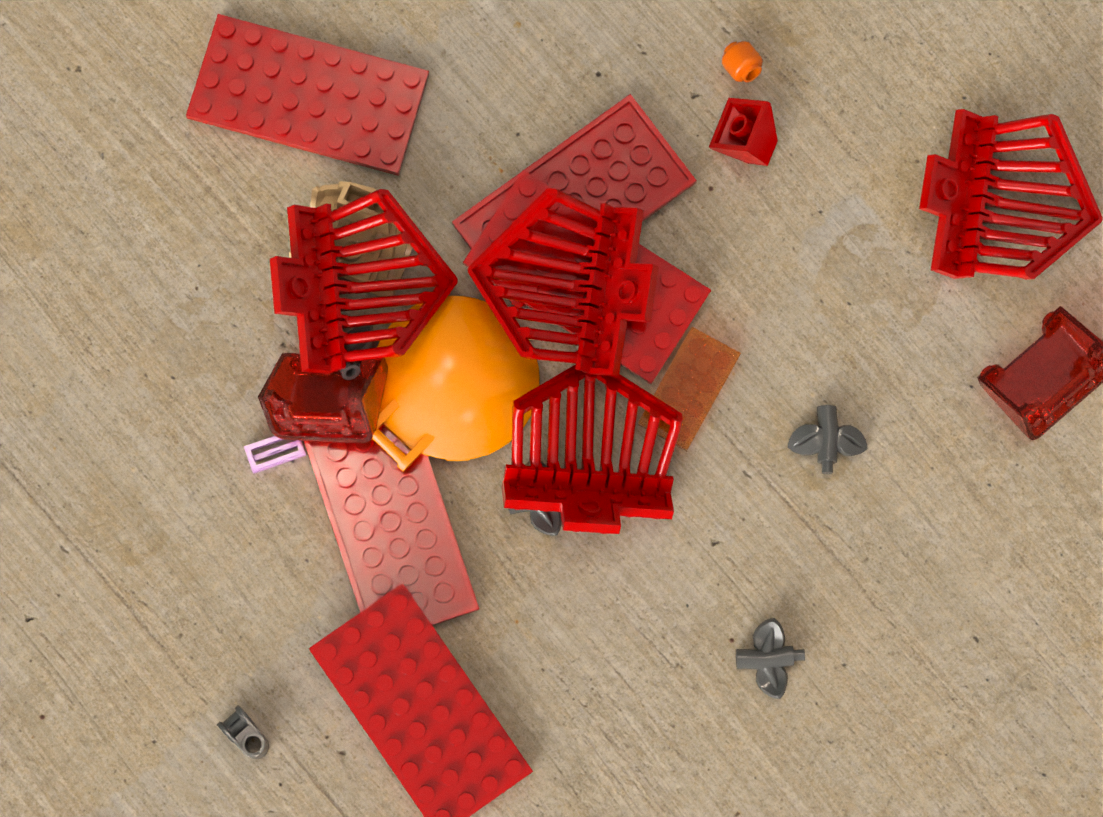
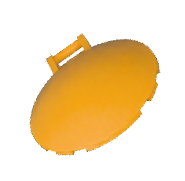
(454, 386)

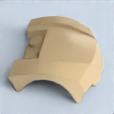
(342, 194)

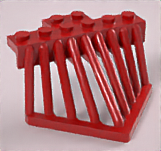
(958, 195)
(311, 289)
(615, 292)
(589, 497)

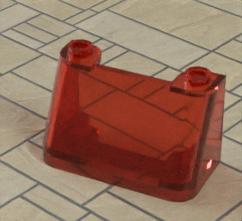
(1048, 375)
(323, 405)

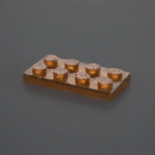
(693, 383)

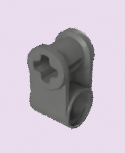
(240, 730)

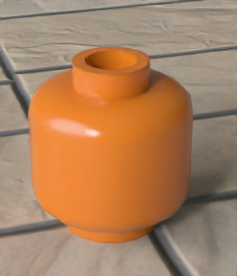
(742, 61)

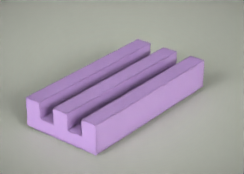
(277, 461)

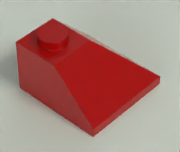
(746, 131)

